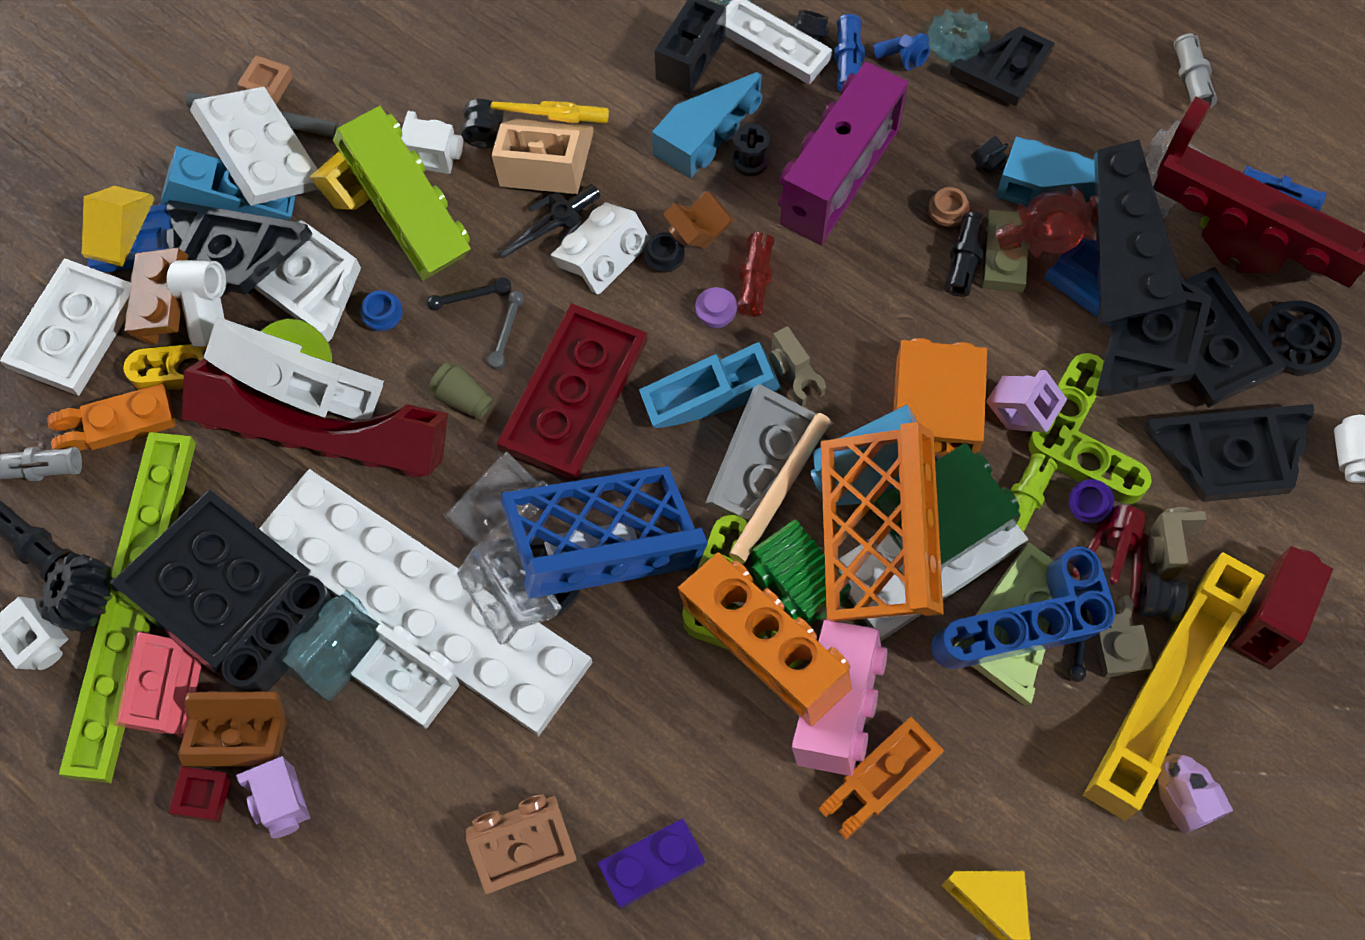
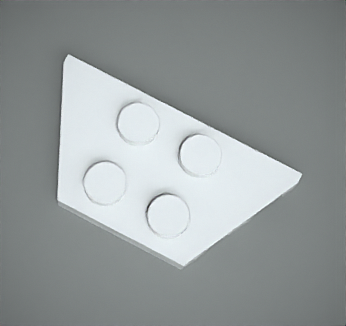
(313, 283)

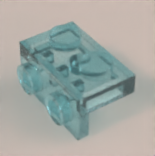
(333, 645)

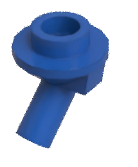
(912, 49)

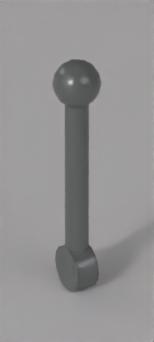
(496, 359)

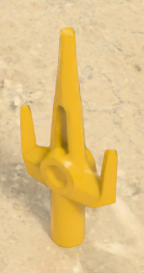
(558, 111)

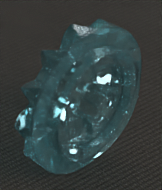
(953, 46)

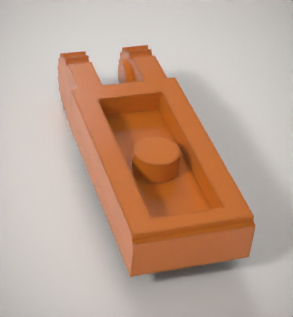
(114, 419)
(885, 774)

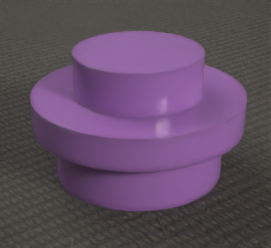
(716, 307)

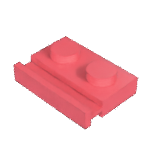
(157, 685)

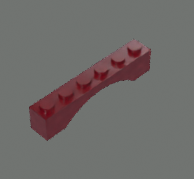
(403, 439)

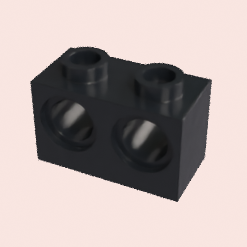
(690, 44)

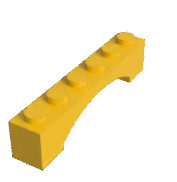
(1159, 708)

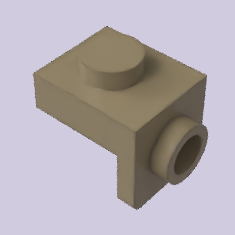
(1167, 539)

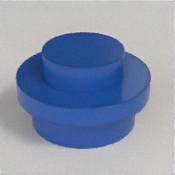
(381, 311)

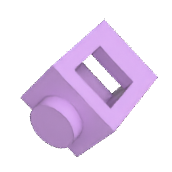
(1027, 402)
(275, 797)

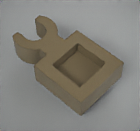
(1123, 647)

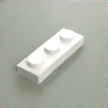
(776, 40)

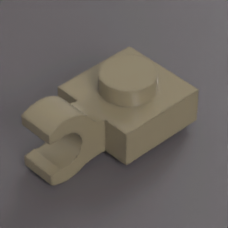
(791, 359)

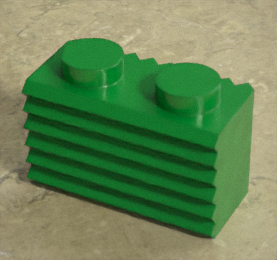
(796, 572)

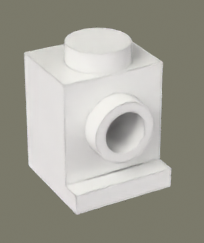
(433, 142)
(18, 628)

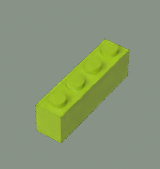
(402, 192)

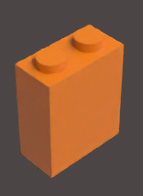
(944, 390)

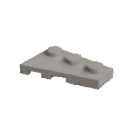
(758, 451)

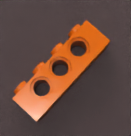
(806, 691)

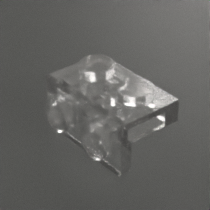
(480, 511)

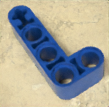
(1021, 621)

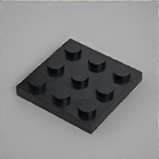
(208, 579)

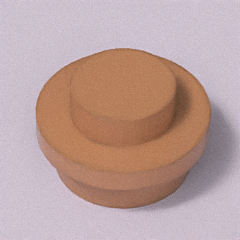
(948, 206)

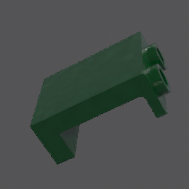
(968, 504)

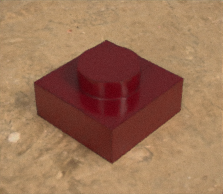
(200, 794)

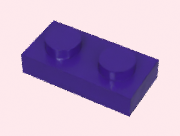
(651, 863)

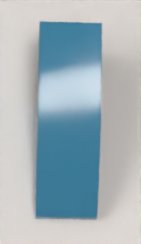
(708, 387)

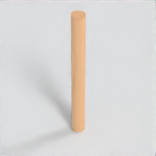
(779, 488)

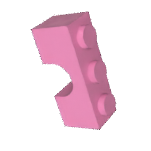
(838, 736)

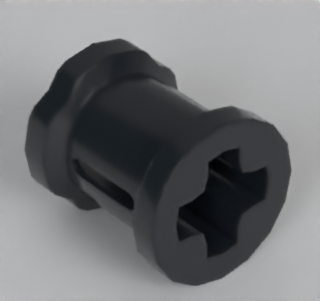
(746, 149)

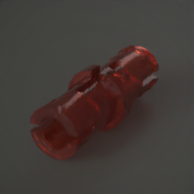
(755, 274)

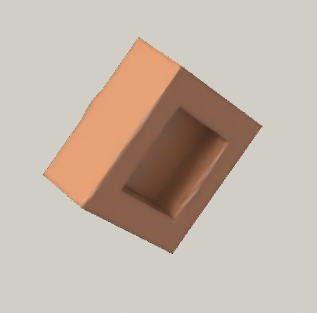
(266, 74)

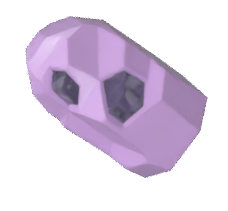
(1190, 793)

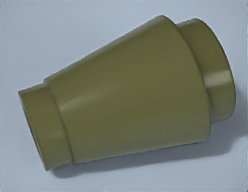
(459, 390)

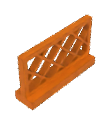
(918, 530)

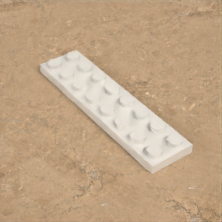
(422, 593)

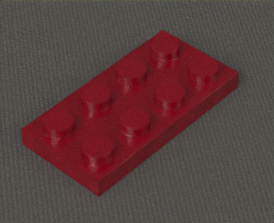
(572, 392)

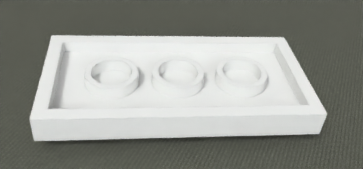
(953, 575)

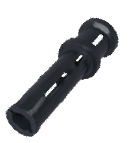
(30, 543)

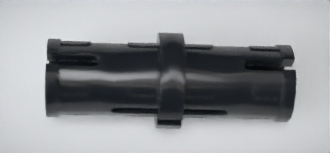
(966, 254)

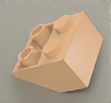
(541, 155)

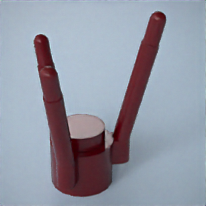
(1124, 534)

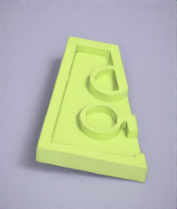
(1020, 585)

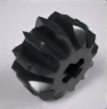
(76, 592)

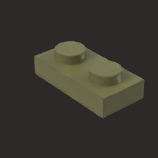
(1003, 268)

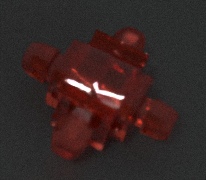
(1051, 223)

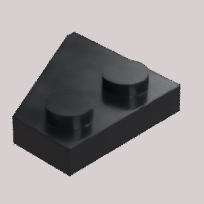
(1006, 65)

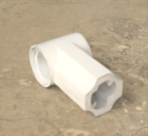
(200, 289)

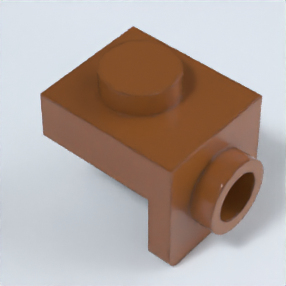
(698, 223)

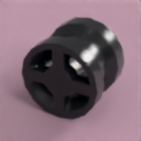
(481, 123)
(1162, 598)

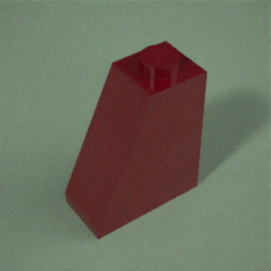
(1283, 608)

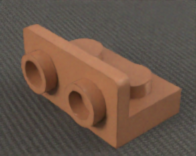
(519, 843)

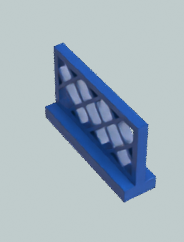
(605, 563)

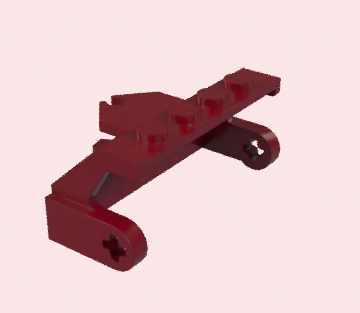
(1252, 218)

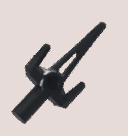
(561, 214)

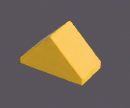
(113, 222)
(994, 899)

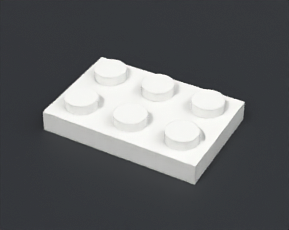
(255, 144)
(69, 327)

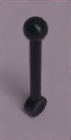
(501, 287)
(1077, 671)

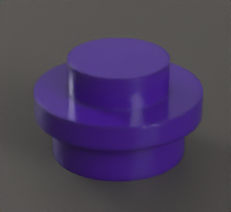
(1091, 501)

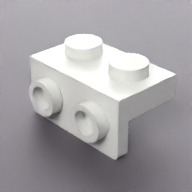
(602, 246)
(406, 675)

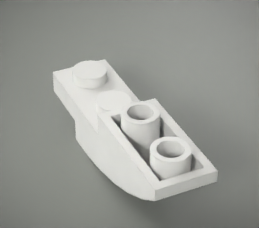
(291, 376)

